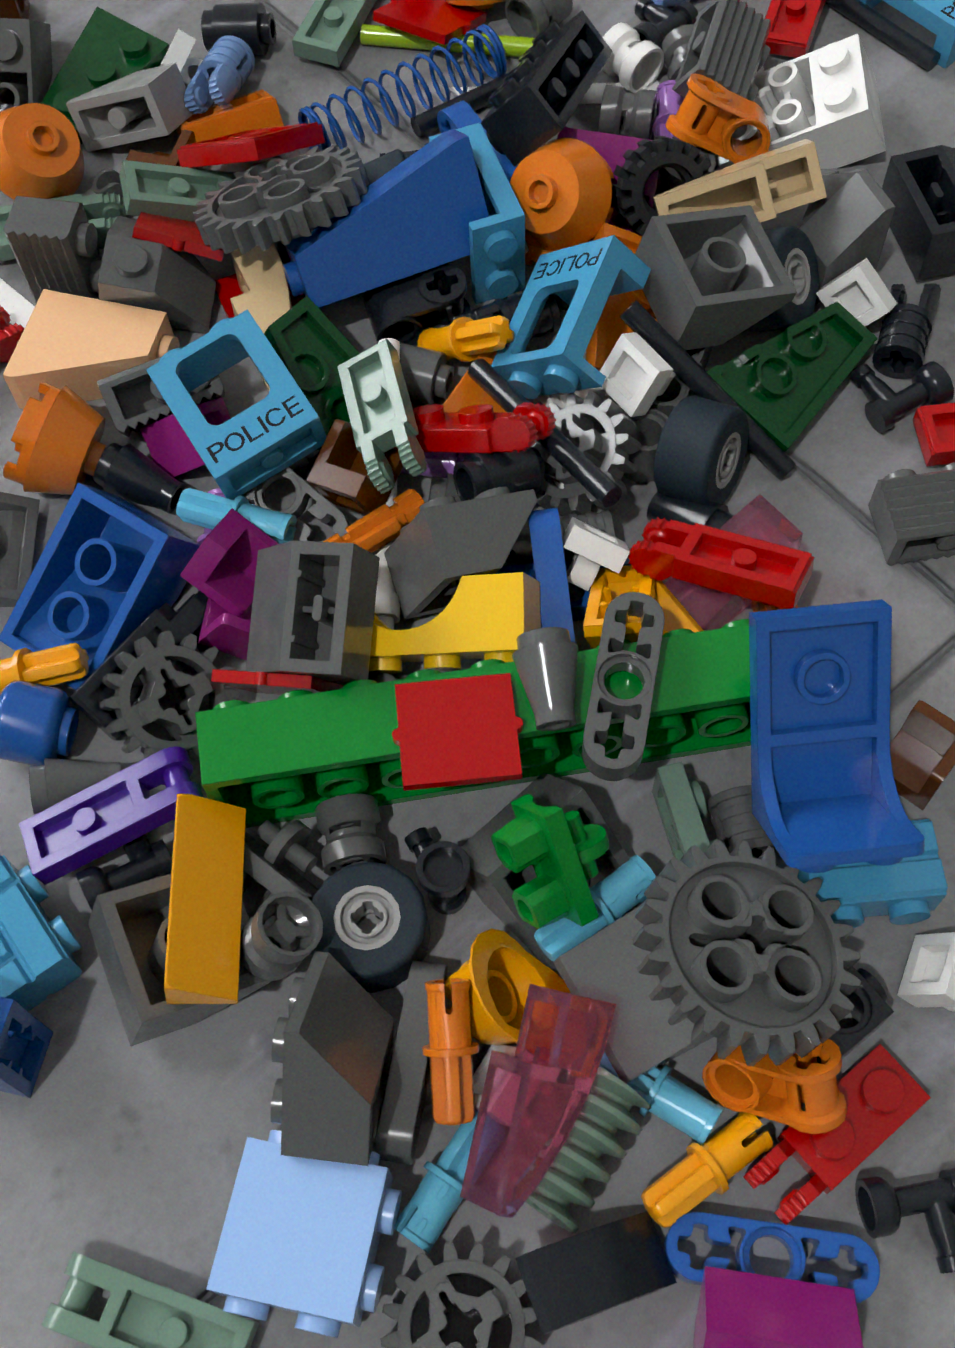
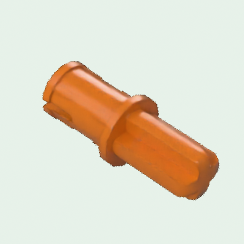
(450, 1052)

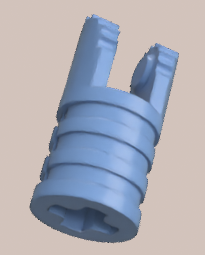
(225, 79)

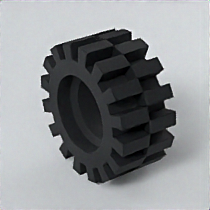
(641, 164)

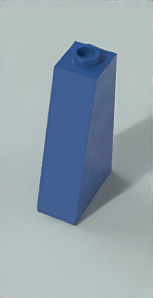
(402, 226)

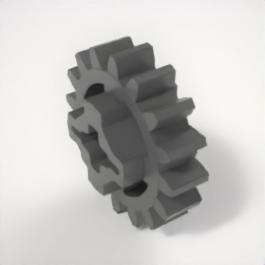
(605, 450)
(157, 677)
(435, 1283)

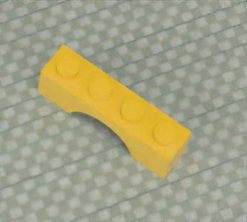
(476, 624)

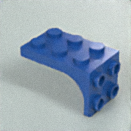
(824, 736)

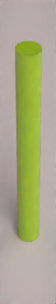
(391, 37)

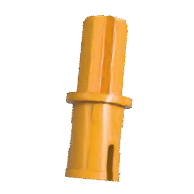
(468, 337)
(45, 666)
(705, 1169)

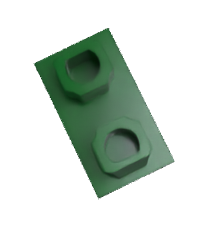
(562, 859)

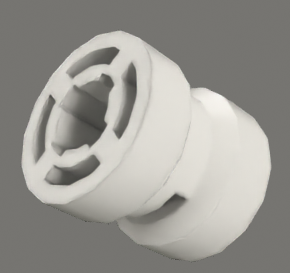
(632, 59)

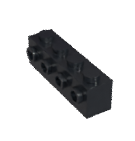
(545, 87)

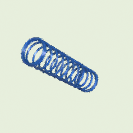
(501, 68)

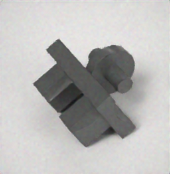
(272, 864)

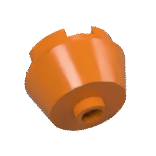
(39, 153)
(564, 192)
(56, 442)

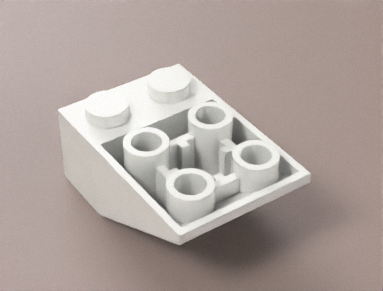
(823, 99)

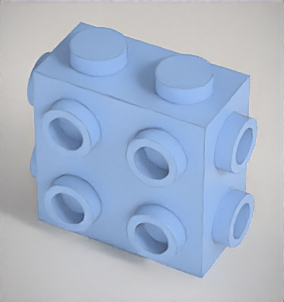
(304, 1237)

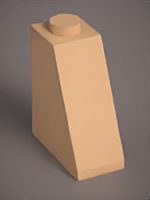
(82, 341)

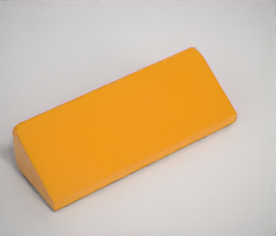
(205, 902)

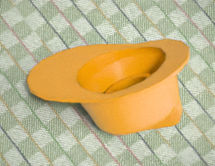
(499, 985)

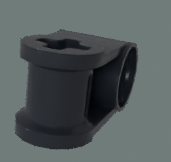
(415, 304)

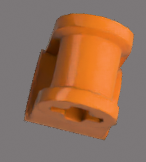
(711, 117)
(779, 1090)

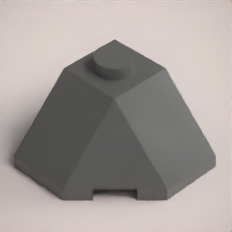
(847, 223)
(155, 278)

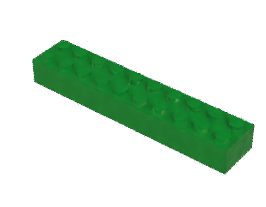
(312, 746)

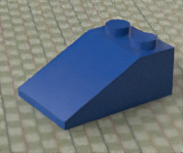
(98, 577)

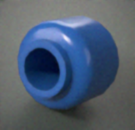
(35, 723)

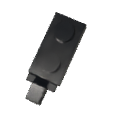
(180, 623)

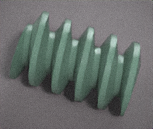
(592, 1134)

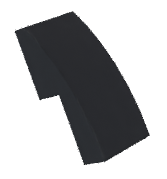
(594, 1271)

